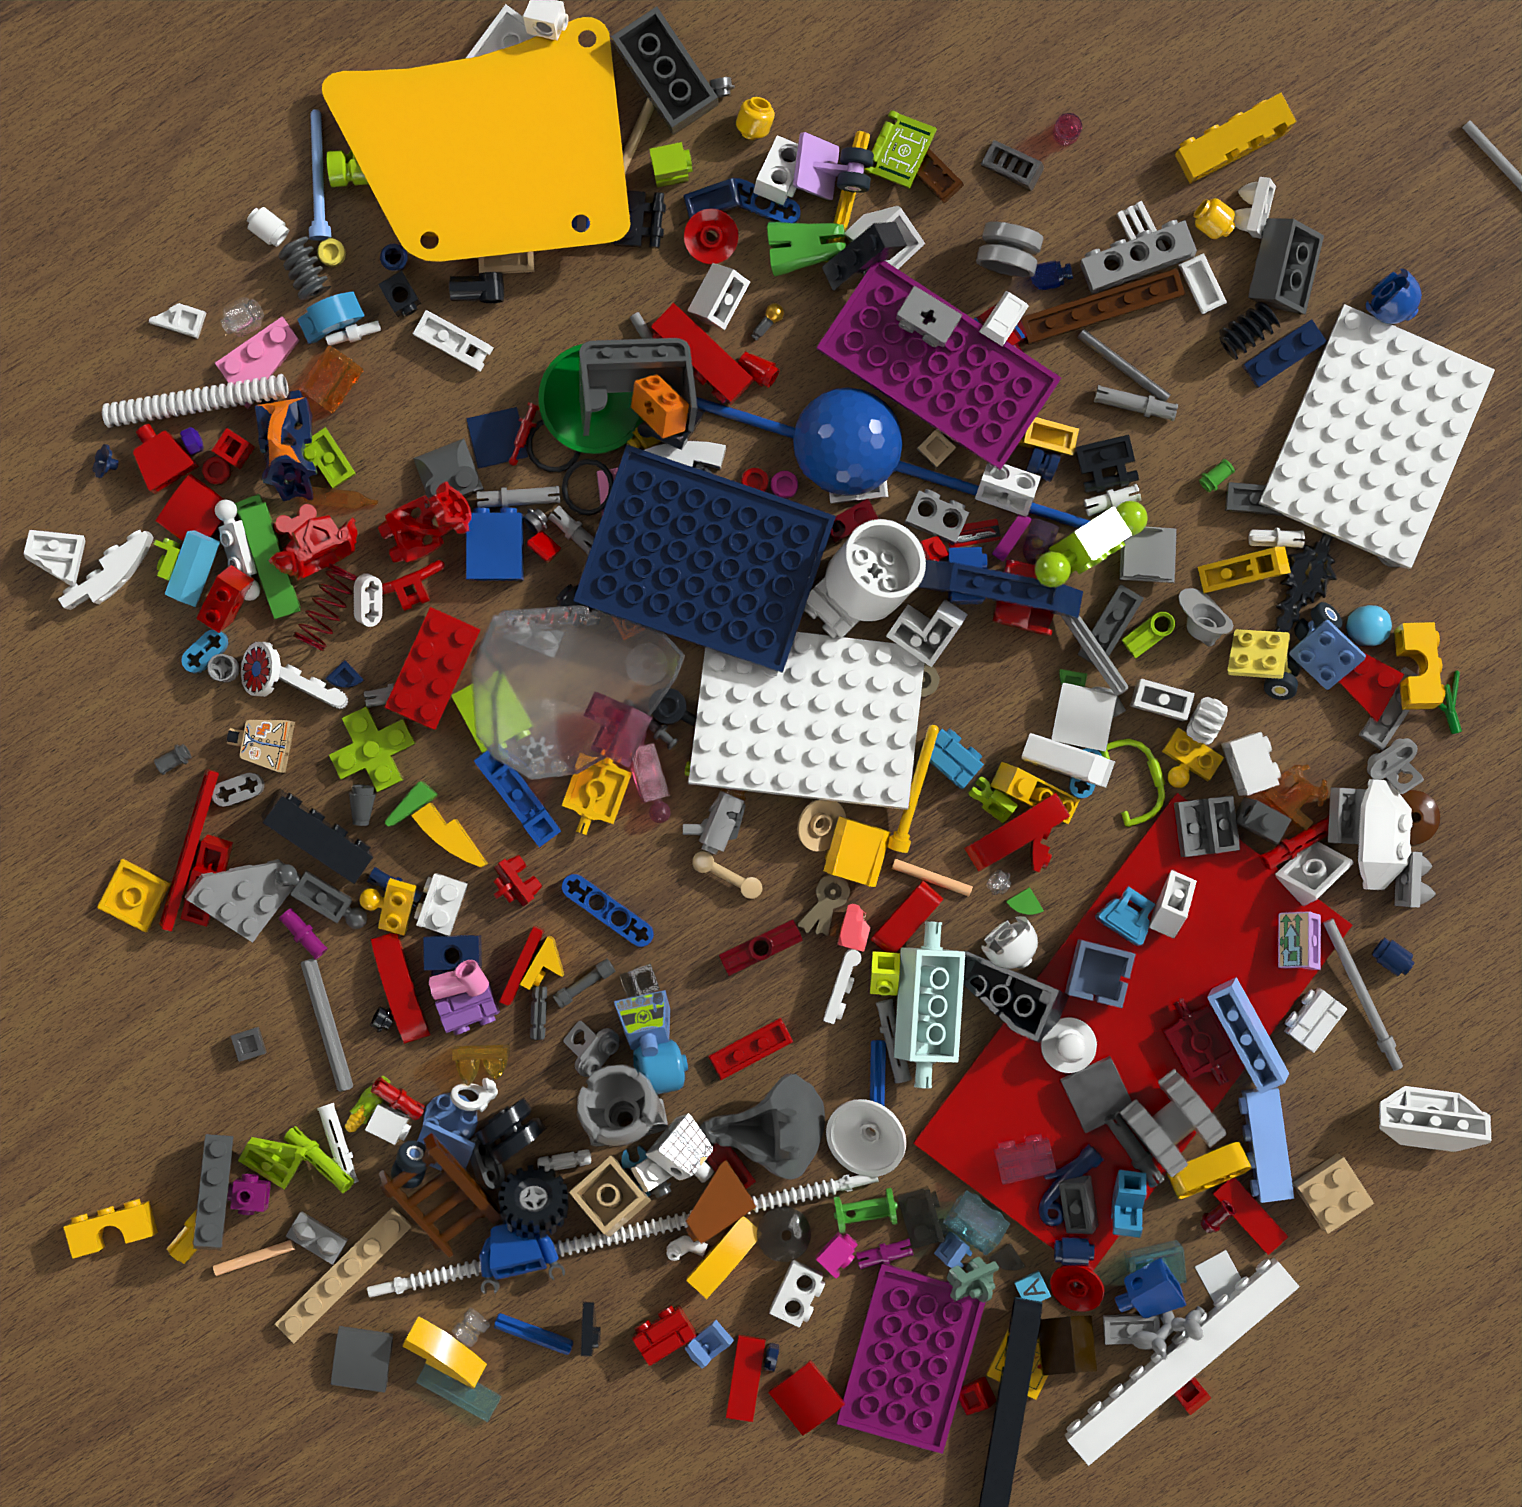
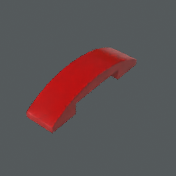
(1017, 832)
(399, 987)

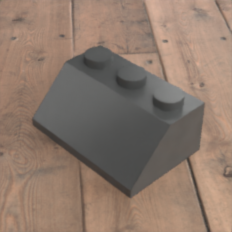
(1286, 265)

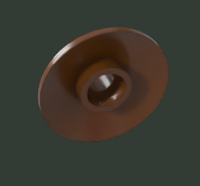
(1428, 816)

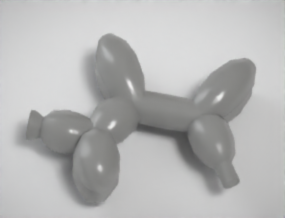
(1155, 1341)

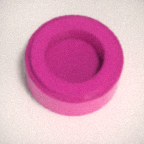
(784, 484)

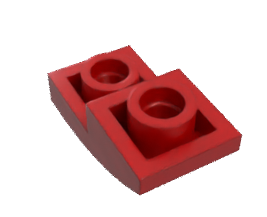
(1039, 853)

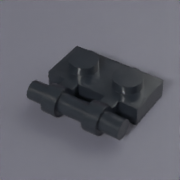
(637, 208)
(1105, 455)

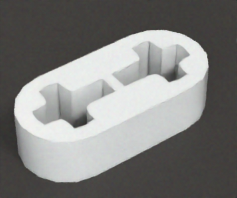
(368, 600)

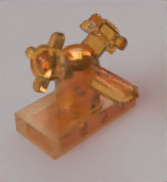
(1296, 796)

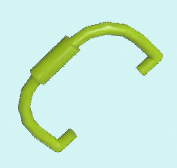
(1156, 774)

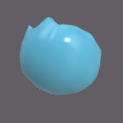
(1369, 625)

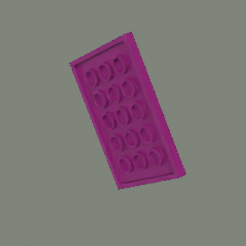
(910, 1359)

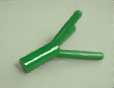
(1450, 710)

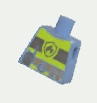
(645, 1021)

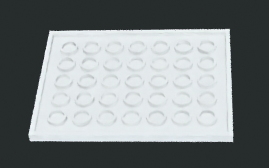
(1376, 436)
(821, 730)

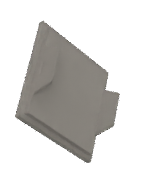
(1149, 556)

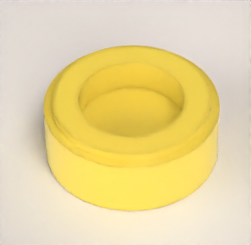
(331, 252)

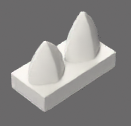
(1260, 196)

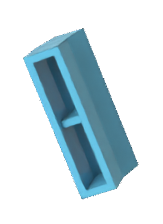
(192, 568)

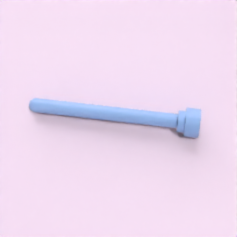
(319, 227)

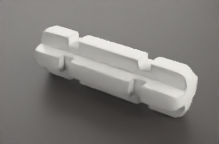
(565, 1160)

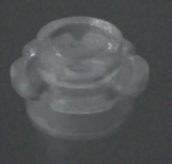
(999, 882)

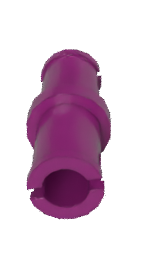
(303, 933)
(884, 1253)

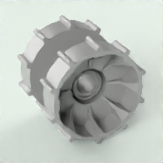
(1173, 1123)

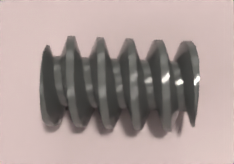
(302, 269)

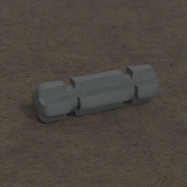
(538, 1013)

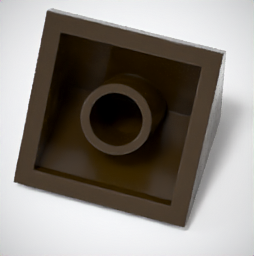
(1067, 1345)

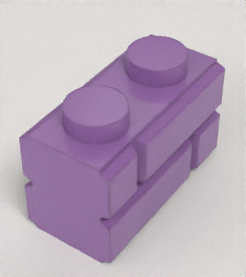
(462, 1010)

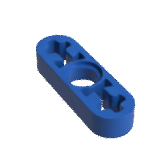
(747, 186)

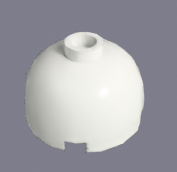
(1011, 944)

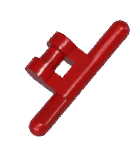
(413, 579)

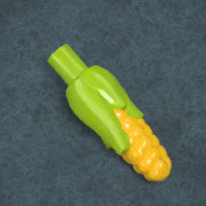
(363, 1109)

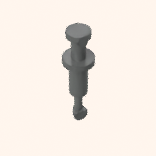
(660, 731)

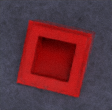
(544, 546)
(976, 1396)
(1192, 1396)

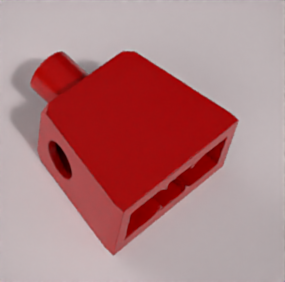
(161, 459)

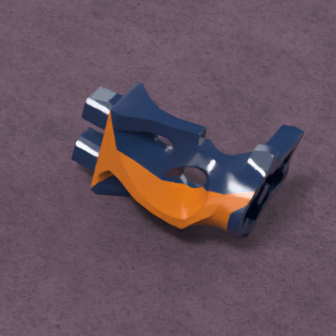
(286, 462)

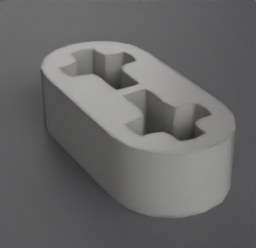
(236, 783)

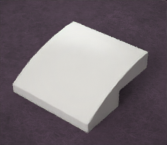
(1084, 717)

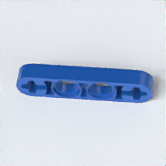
(609, 908)

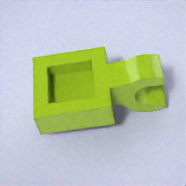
(995, 802)

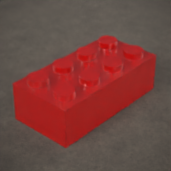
(432, 668)

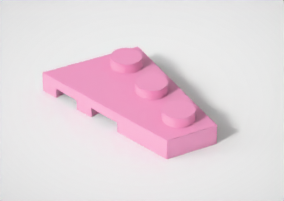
(259, 354)

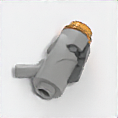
(722, 822)

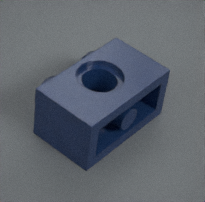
(437, 946)

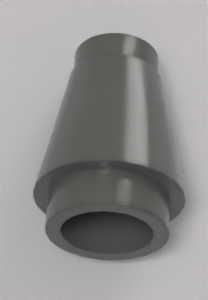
(361, 803)

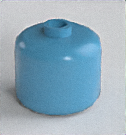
(663, 1070)

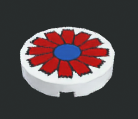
(260, 669)

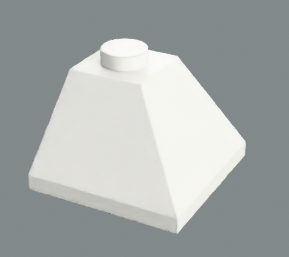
(892, 214)

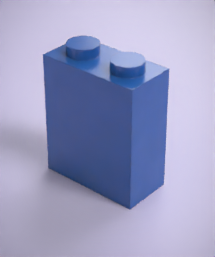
(495, 545)

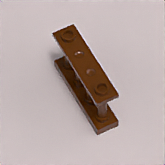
(450, 1171)

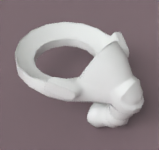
(485, 1095)

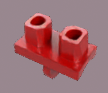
(512, 883)

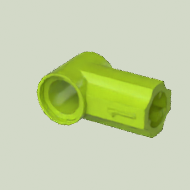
(1146, 635)

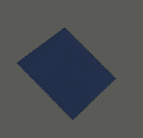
(494, 437)

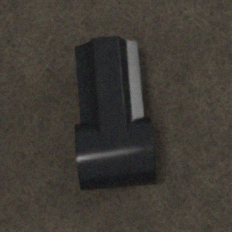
(485, 288)

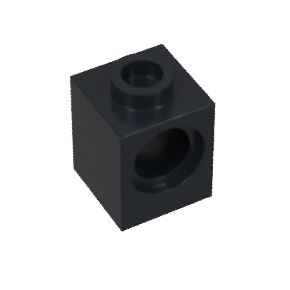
(392, 286)

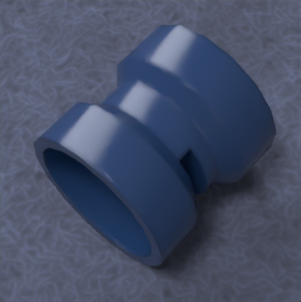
(1043, 464)

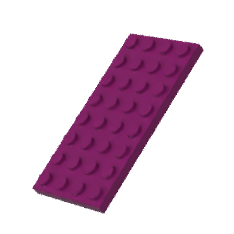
(966, 390)

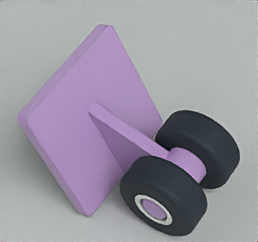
(818, 167)

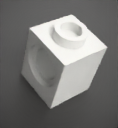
(545, 18)
(388, 1124)

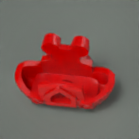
(313, 542)

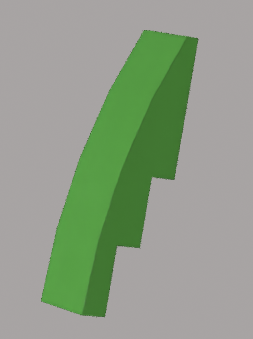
(263, 545)

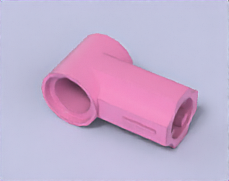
(466, 978)

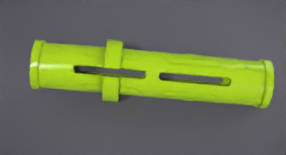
(320, 1160)

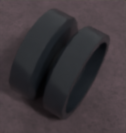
(510, 1130)

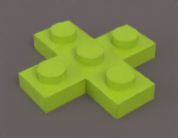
(372, 749)

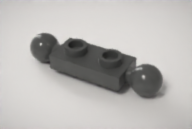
(321, 896)

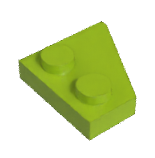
(272, 1159)

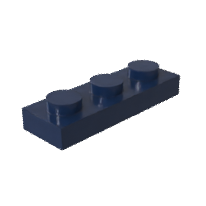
(1284, 353)

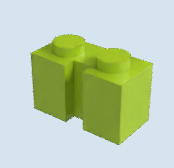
(671, 164)

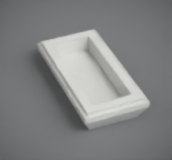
(1202, 283)
(1004, 318)

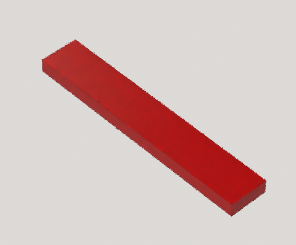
(188, 849)

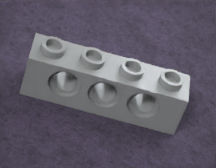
(1102, 279)

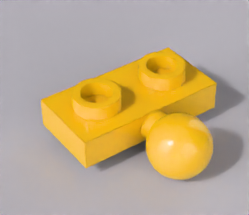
(1192, 757)
(395, 905)

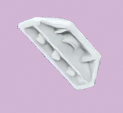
(1383, 835)
(1434, 1120)

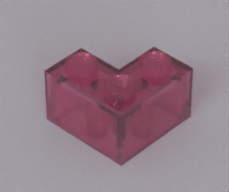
(620, 728)

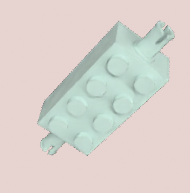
(929, 1004)

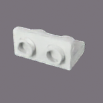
(441, 903)

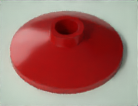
(696, 236)
(1077, 1288)

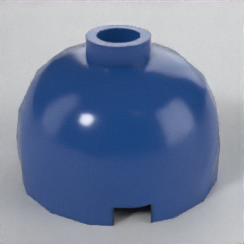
(1395, 298)

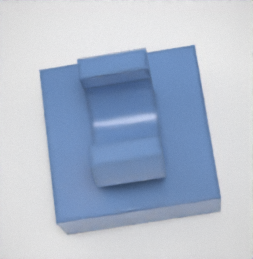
(952, 1250)

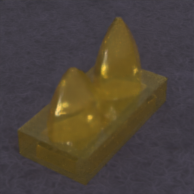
(468, 1060)

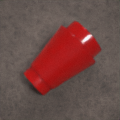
(762, 370)

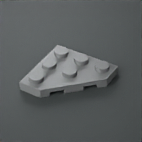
(241, 897)

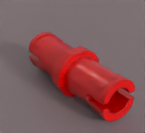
(397, 1098)

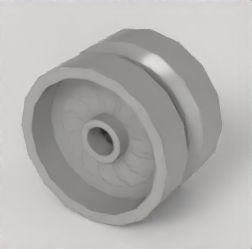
(1009, 249)

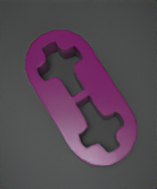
(1011, 537)

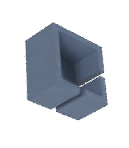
(1098, 971)

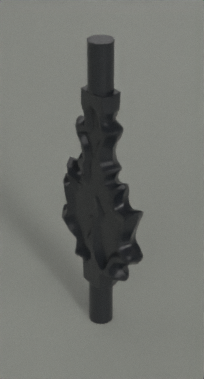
(1308, 577)

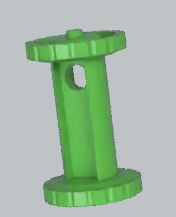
(866, 1210)

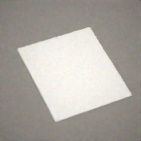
(1218, 1275)

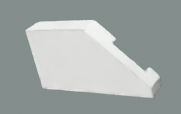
(181, 320)

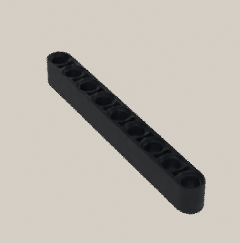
(1011, 1403)

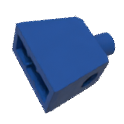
(1151, 1291)

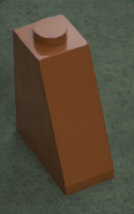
(720, 1205)

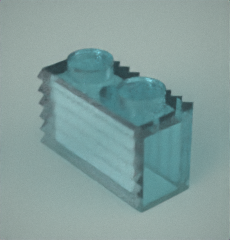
(976, 1222)

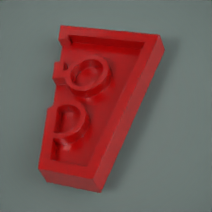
(1372, 685)

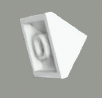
(1313, 872)

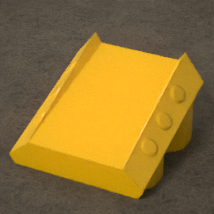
(856, 851)

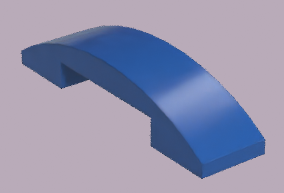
(519, 798)

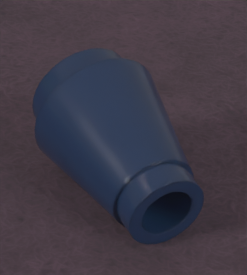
(391, 252)

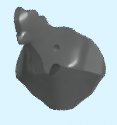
(778, 1131)

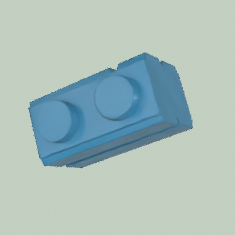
(953, 759)

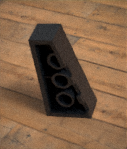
(316, 836)

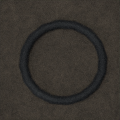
(544, 467)
(565, 484)

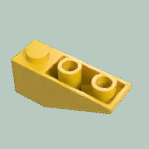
(1029, 788)

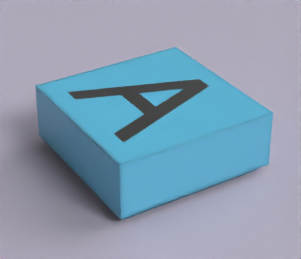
(1032, 1287)

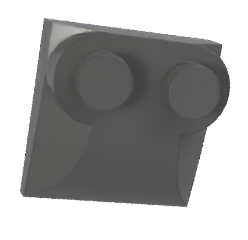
(450, 465)

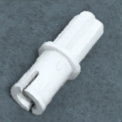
(1276, 538)

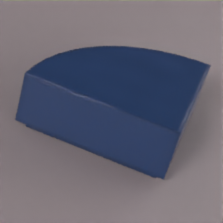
(345, 676)
(771, 1357)

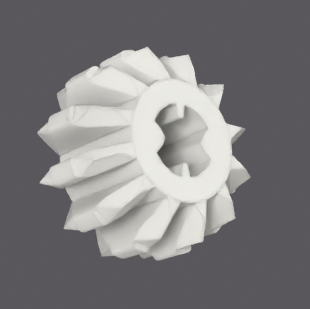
(1207, 720)

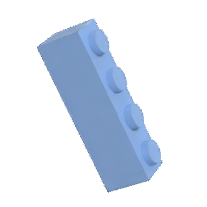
(1248, 1035)
(1267, 1145)

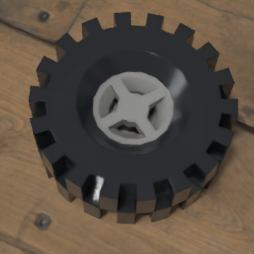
(541, 1190)

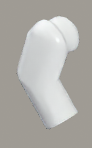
(684, 1245)

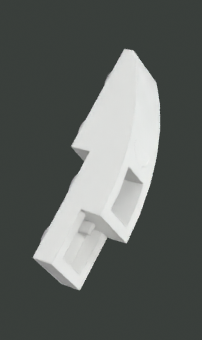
(118, 566)

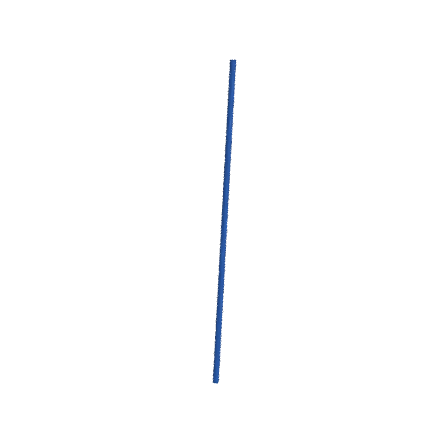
(902, 467)

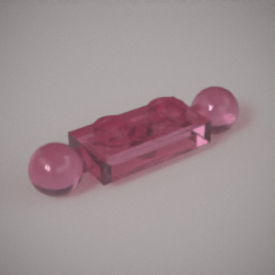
(650, 781)

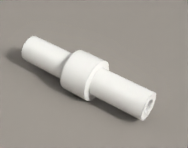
(353, 333)

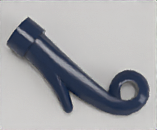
(1076, 1168)

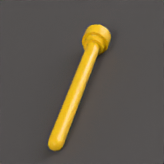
(900, 839)

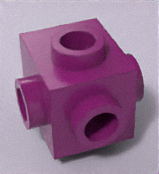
(258, 1190)

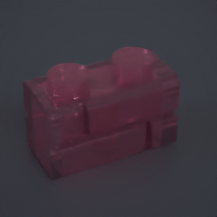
(1024, 1159)

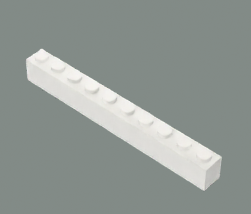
(1185, 1359)

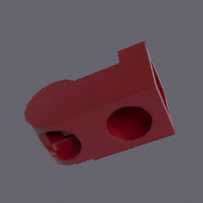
(851, 519)

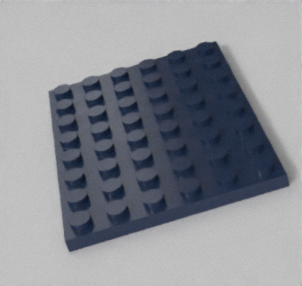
(704, 558)

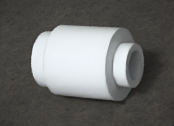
(267, 226)

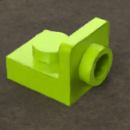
(167, 562)

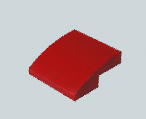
(191, 509)
(806, 1398)

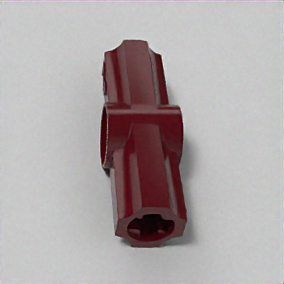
(744, 955)

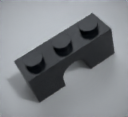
(874, 245)

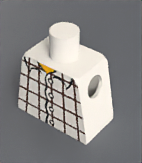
(683, 1150)

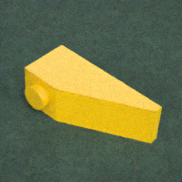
(1244, 569)

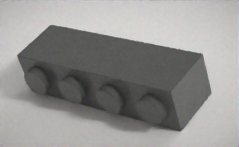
(213, 1192)

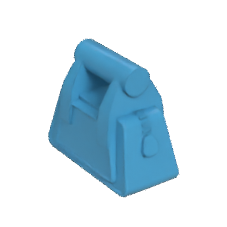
(1126, 920)

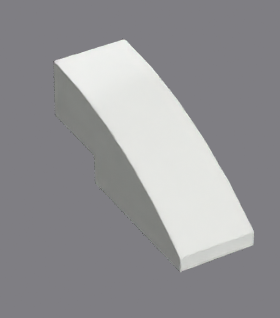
(693, 452)

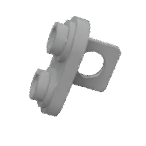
(1393, 761)
(595, 1049)

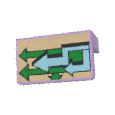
(1299, 940)

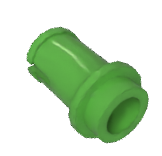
(1216, 476)

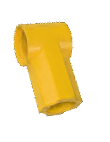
(182, 1245)

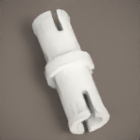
(1111, 499)

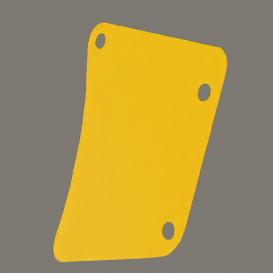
(492, 146)

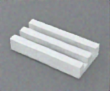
(1131, 211)

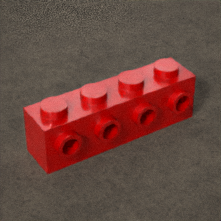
(708, 359)

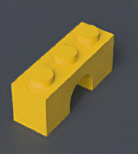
(1420, 643)
(86, 1233)

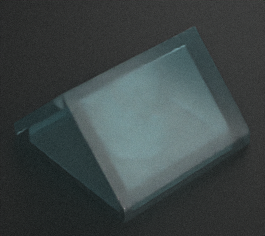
(1170, 1252)

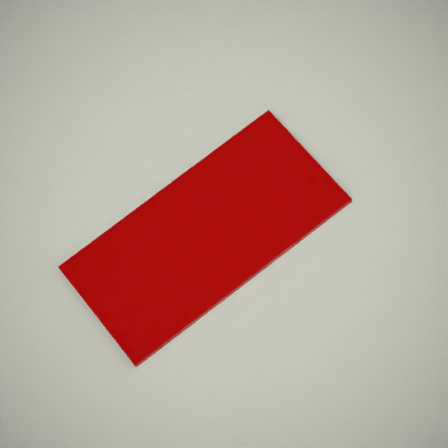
(1018, 1094)

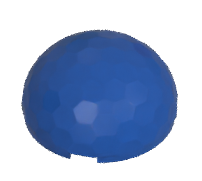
(847, 441)

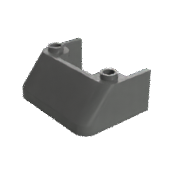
(617, 364)

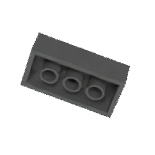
(665, 70)

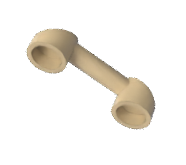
(704, 862)

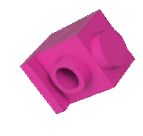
(837, 1253)

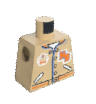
(264, 742)

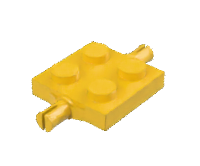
(597, 793)

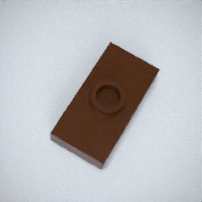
(938, 177)

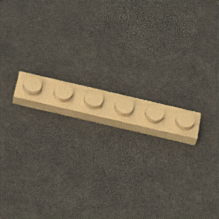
(343, 1274)

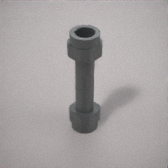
(603, 969)

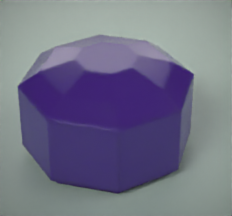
(192, 441)

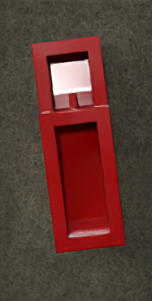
(214, 858)

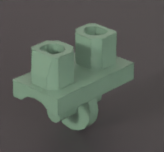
(976, 1283)

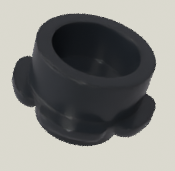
(382, 1019)

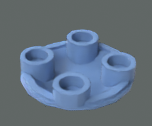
(449, 1117)

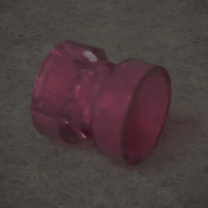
(1069, 124)

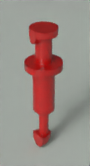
(524, 431)

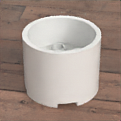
(875, 570)

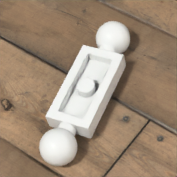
(236, 544)

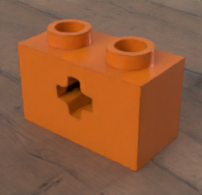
(659, 406)

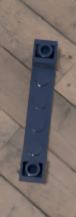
(1001, 586)

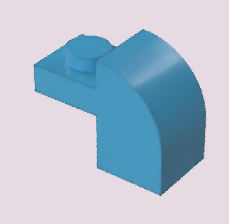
(330, 315)
(1128, 1202)

